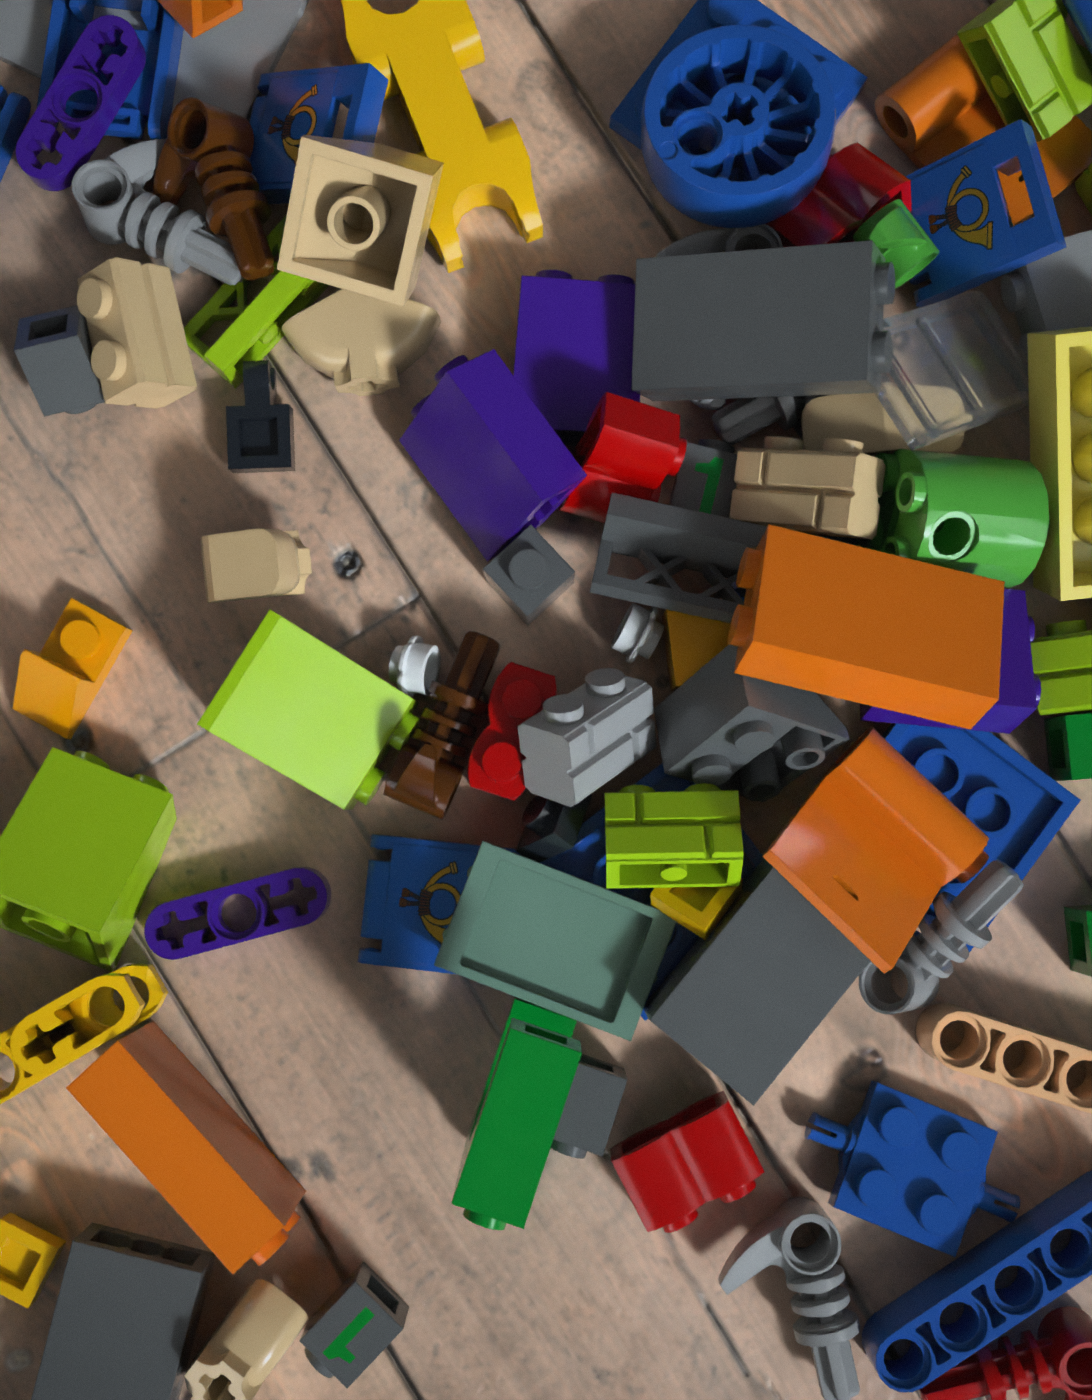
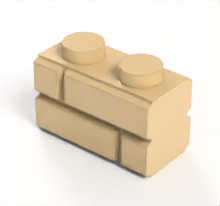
(135, 333)
(809, 490)

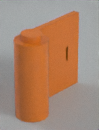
(947, 107)
(876, 847)

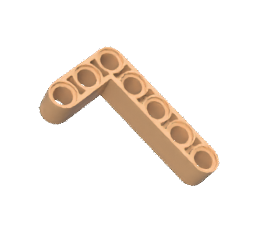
(983, 1047)

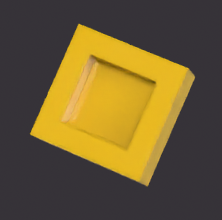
(695, 907)
(25, 1258)

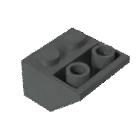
(743, 730)

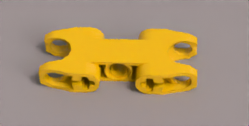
(423, 63)
(40, 1041)

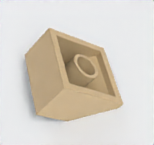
(359, 216)

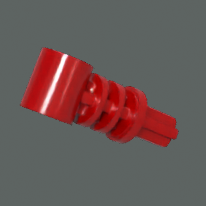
(1033, 1361)

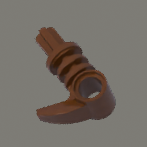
(217, 151)
(426, 774)

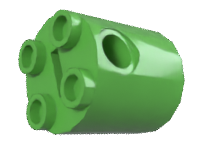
(963, 513)

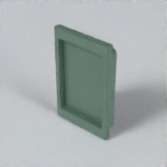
(555, 940)

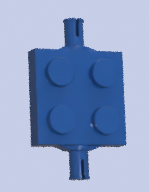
(912, 1168)

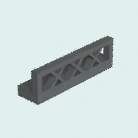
(679, 541)

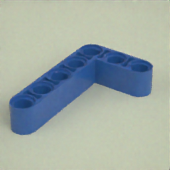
(972, 1279)

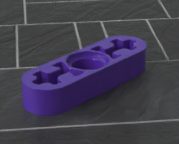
(72, 77)
(189, 908)

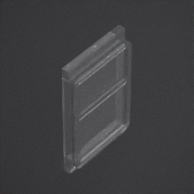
(951, 369)

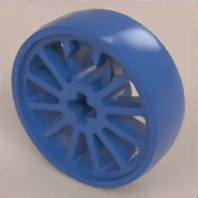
(737, 126)

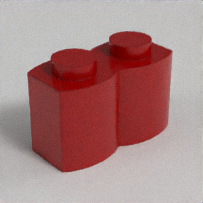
(843, 199)
(625, 453)
(496, 755)
(686, 1163)

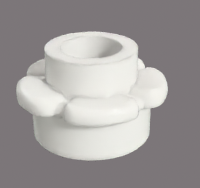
(638, 633)
(415, 666)

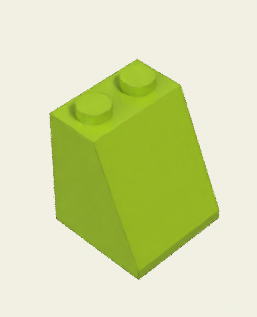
(310, 713)
(82, 856)

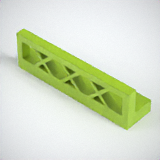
(256, 325)

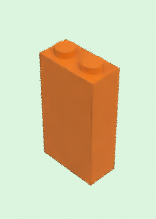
(869, 627)
(191, 1146)

